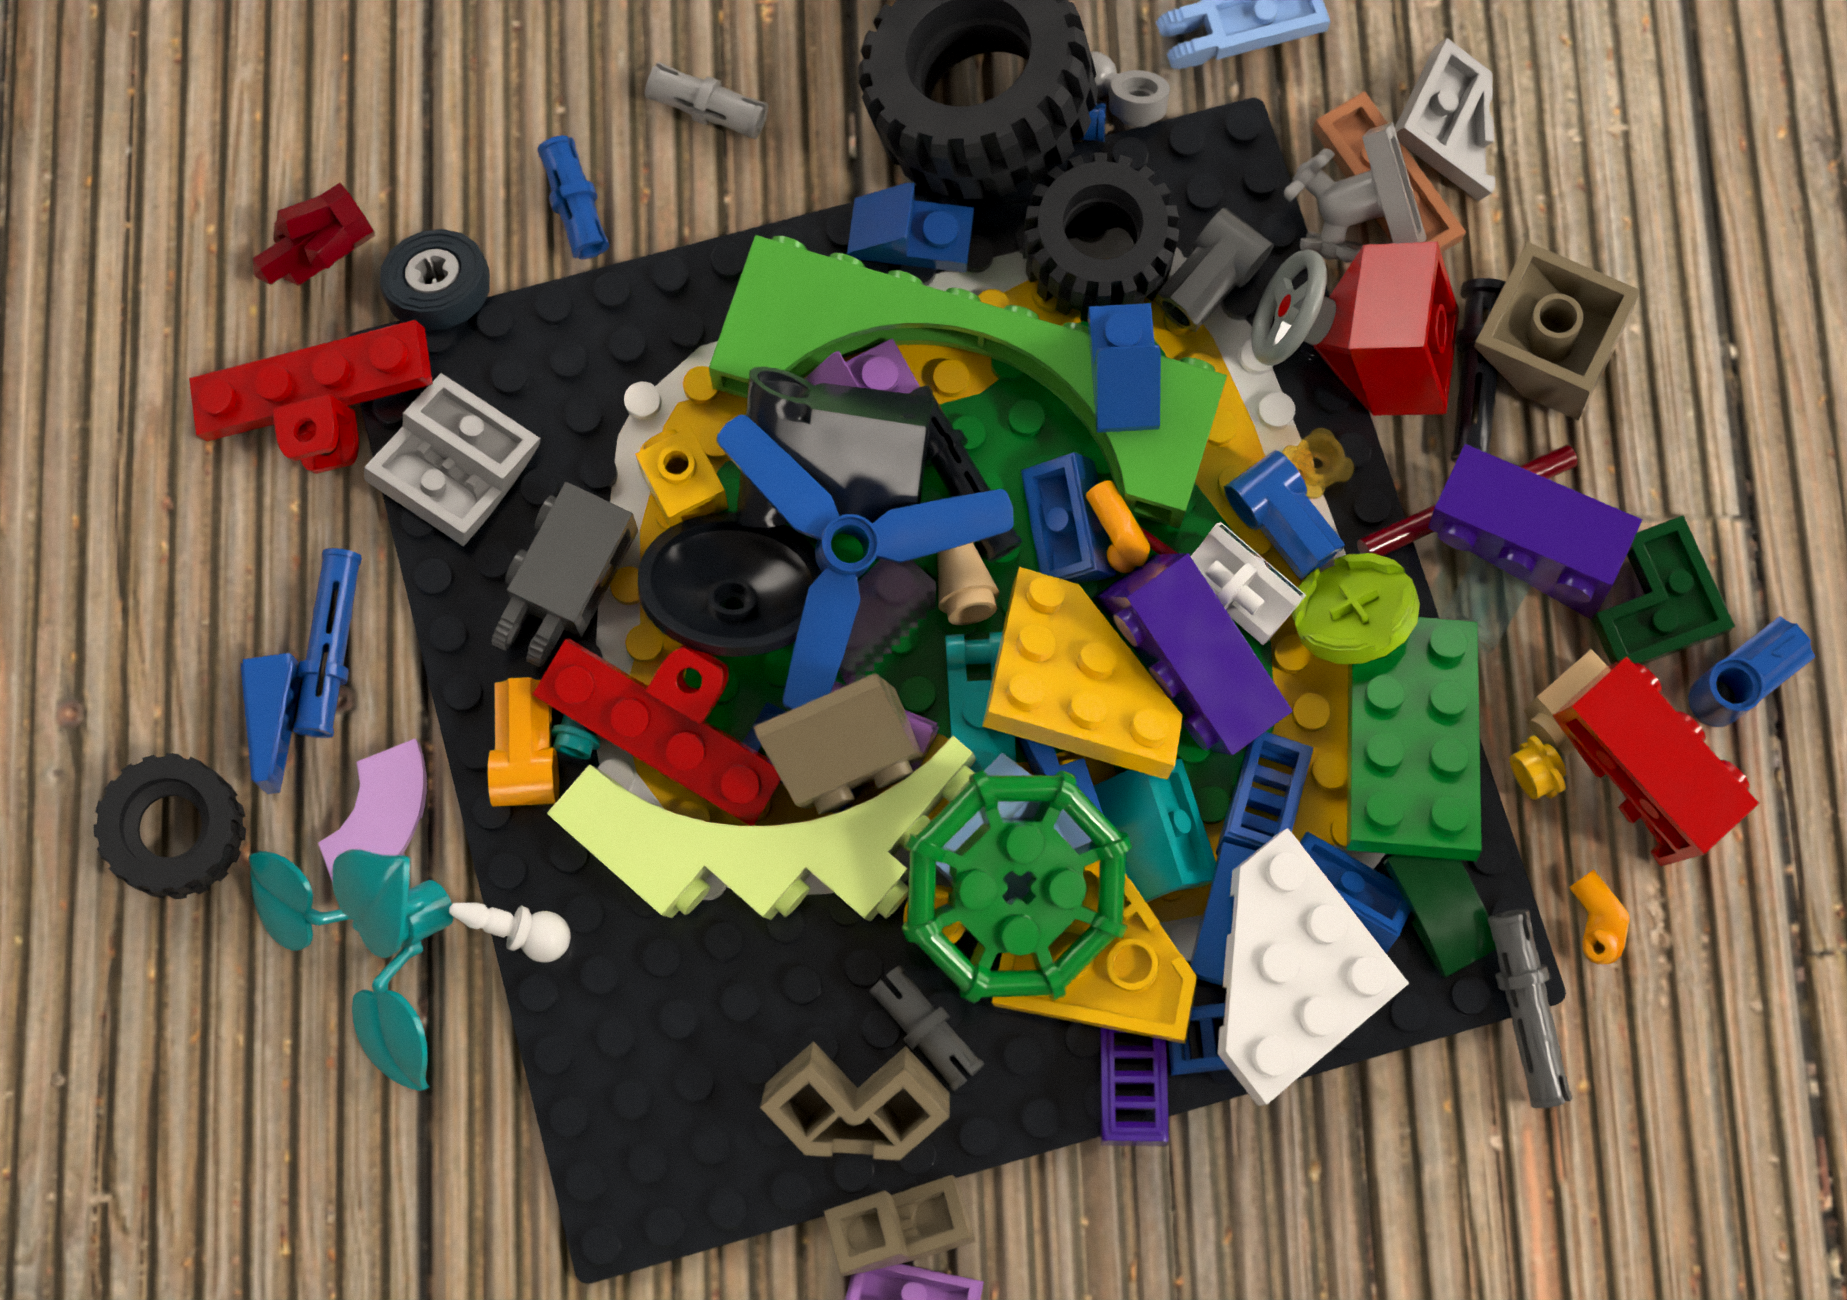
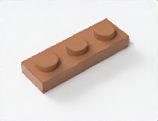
(1343, 132)

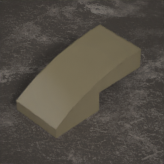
(899, 1226)

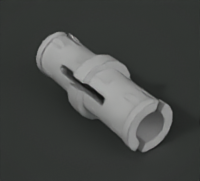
(706, 100)

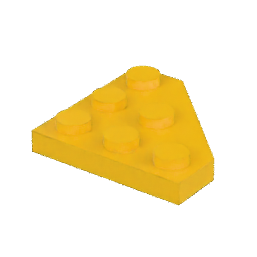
(1076, 682)
(1130, 987)

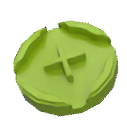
(1356, 609)

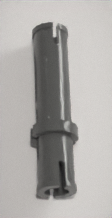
(1526, 992)

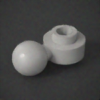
(1133, 95)

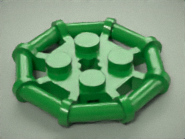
(1053, 892)

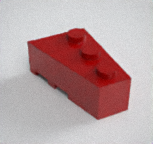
(1656, 761)

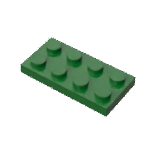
(1417, 746)

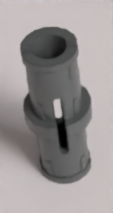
(926, 1028)

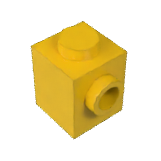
(681, 476)

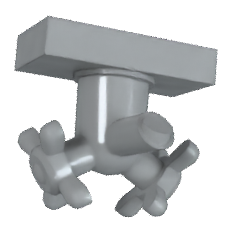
(1360, 198)

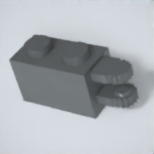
(564, 569)

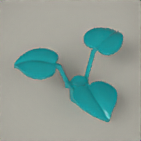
(387, 915)

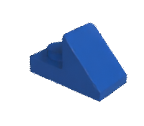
(908, 232)
(1124, 367)

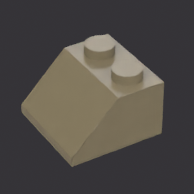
(1555, 328)
(841, 744)

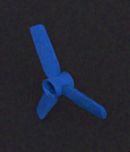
(894, 537)

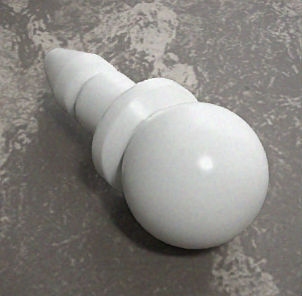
(540, 935)

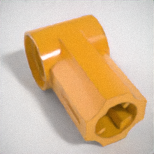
(523, 763)

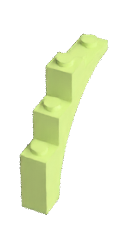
(850, 851)

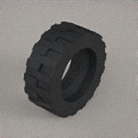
(140, 787)

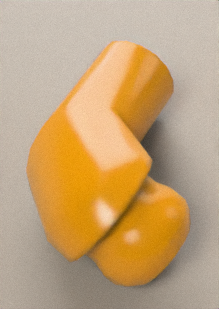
(1129, 543)
(1606, 919)

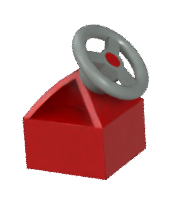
(1380, 330)

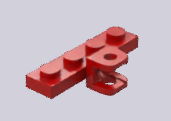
(310, 392)
(664, 723)

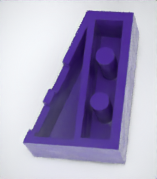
(1195, 652)

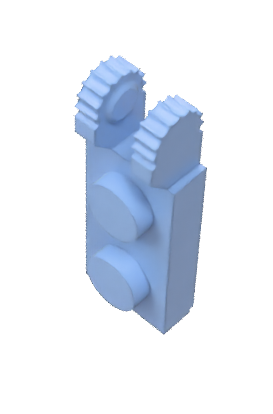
(1239, 27)

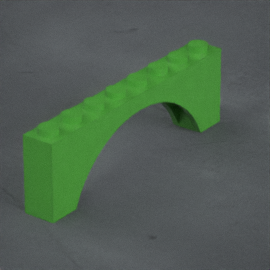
(805, 306)

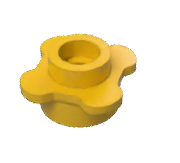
(1538, 769)

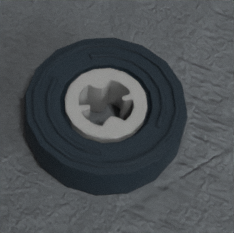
(427, 256)

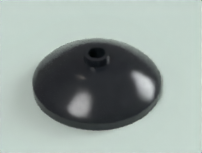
(727, 585)

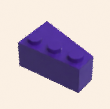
(1534, 529)

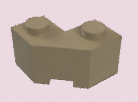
(831, 1115)

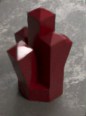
(313, 237)

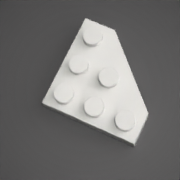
(1294, 969)

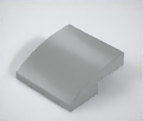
(452, 459)

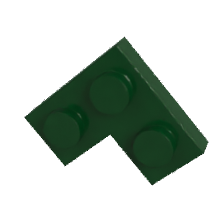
(1678, 603)

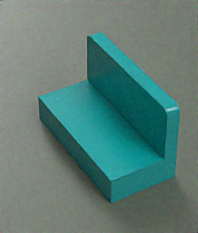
(1164, 829)

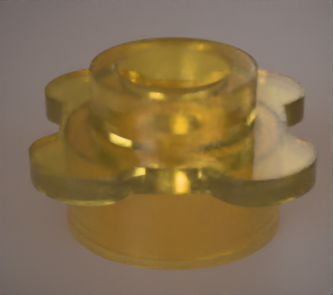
(1322, 446)

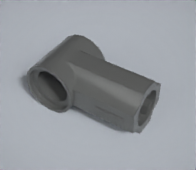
(1222, 258)

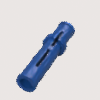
(316, 713)

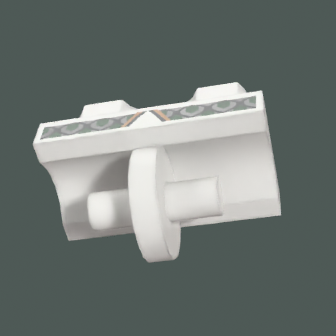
(1246, 583)

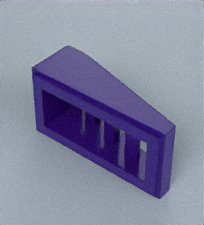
(1133, 1133)

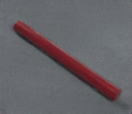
(1417, 525)

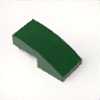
(1444, 908)

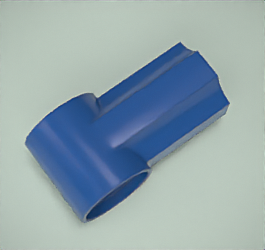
(1275, 501)
(1751, 672)

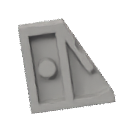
(1450, 118)

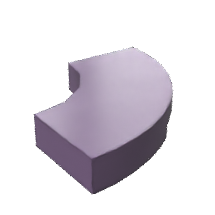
(386, 805)

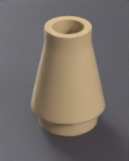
(965, 586)

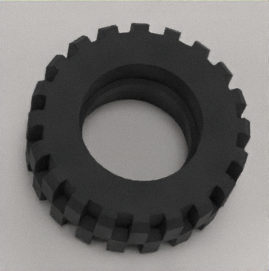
(987, 142)

